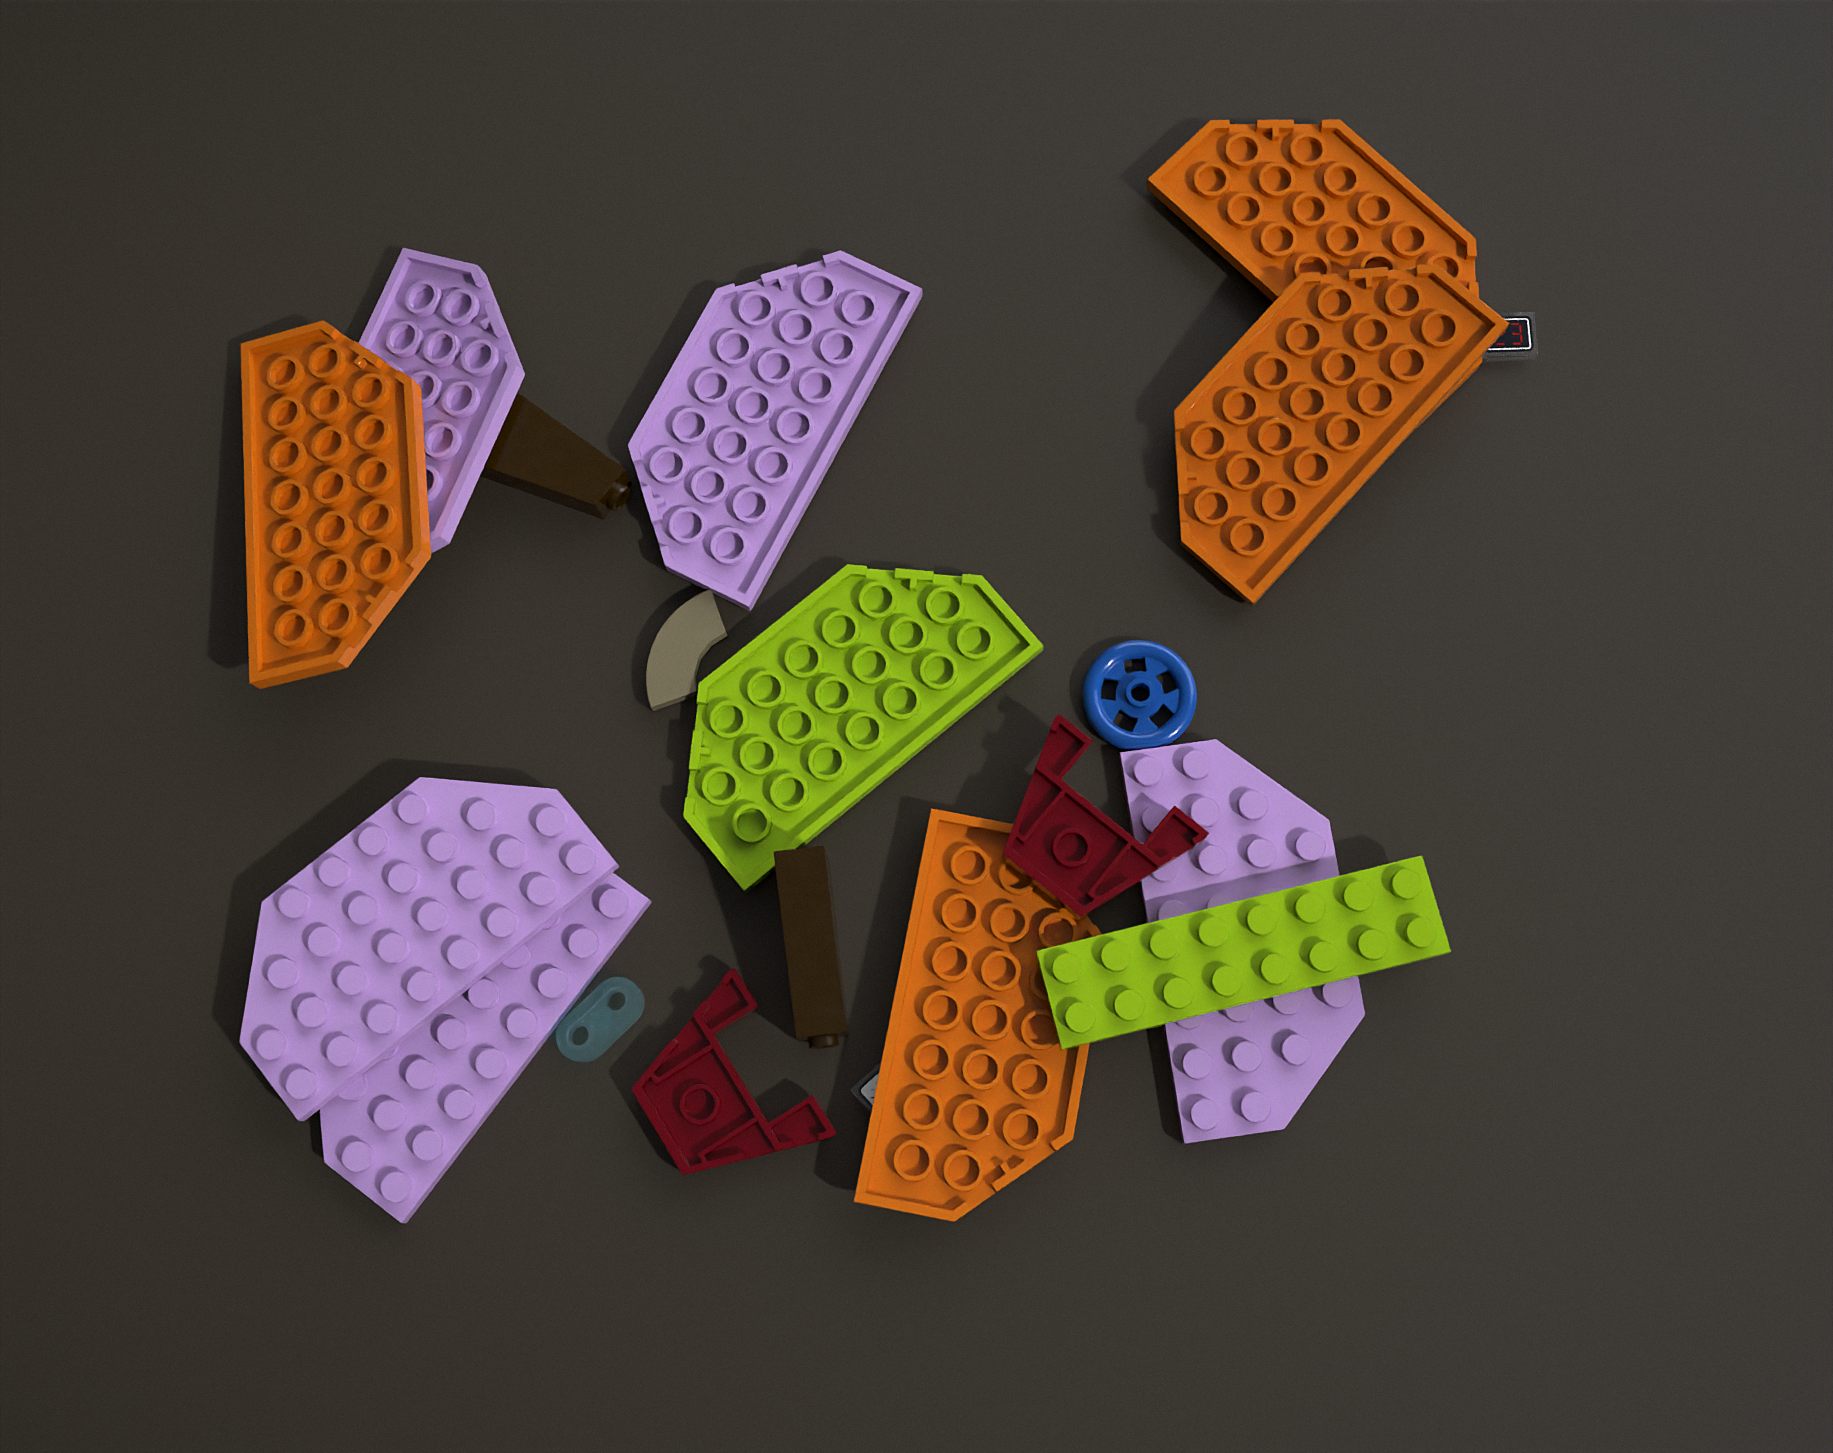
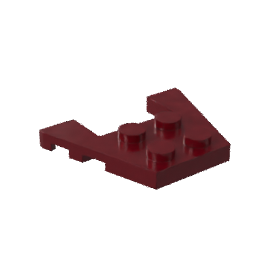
(1075, 847)
(704, 1104)

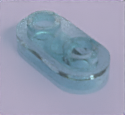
(600, 1020)

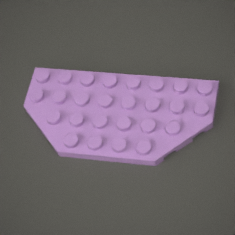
(451, 339)
(761, 414)
(405, 925)
(1259, 1060)
(430, 1095)

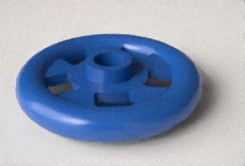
(1146, 734)

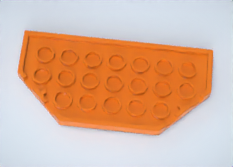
(1307, 201)
(1315, 410)
(327, 498)
(970, 1049)

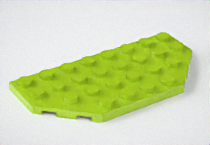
(839, 704)

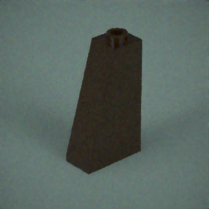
(554, 463)
(811, 945)

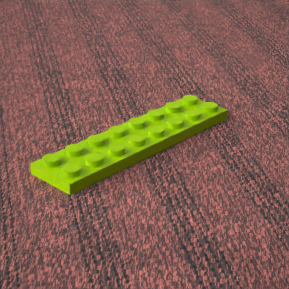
(1242, 952)

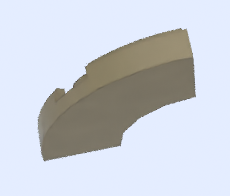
(680, 648)

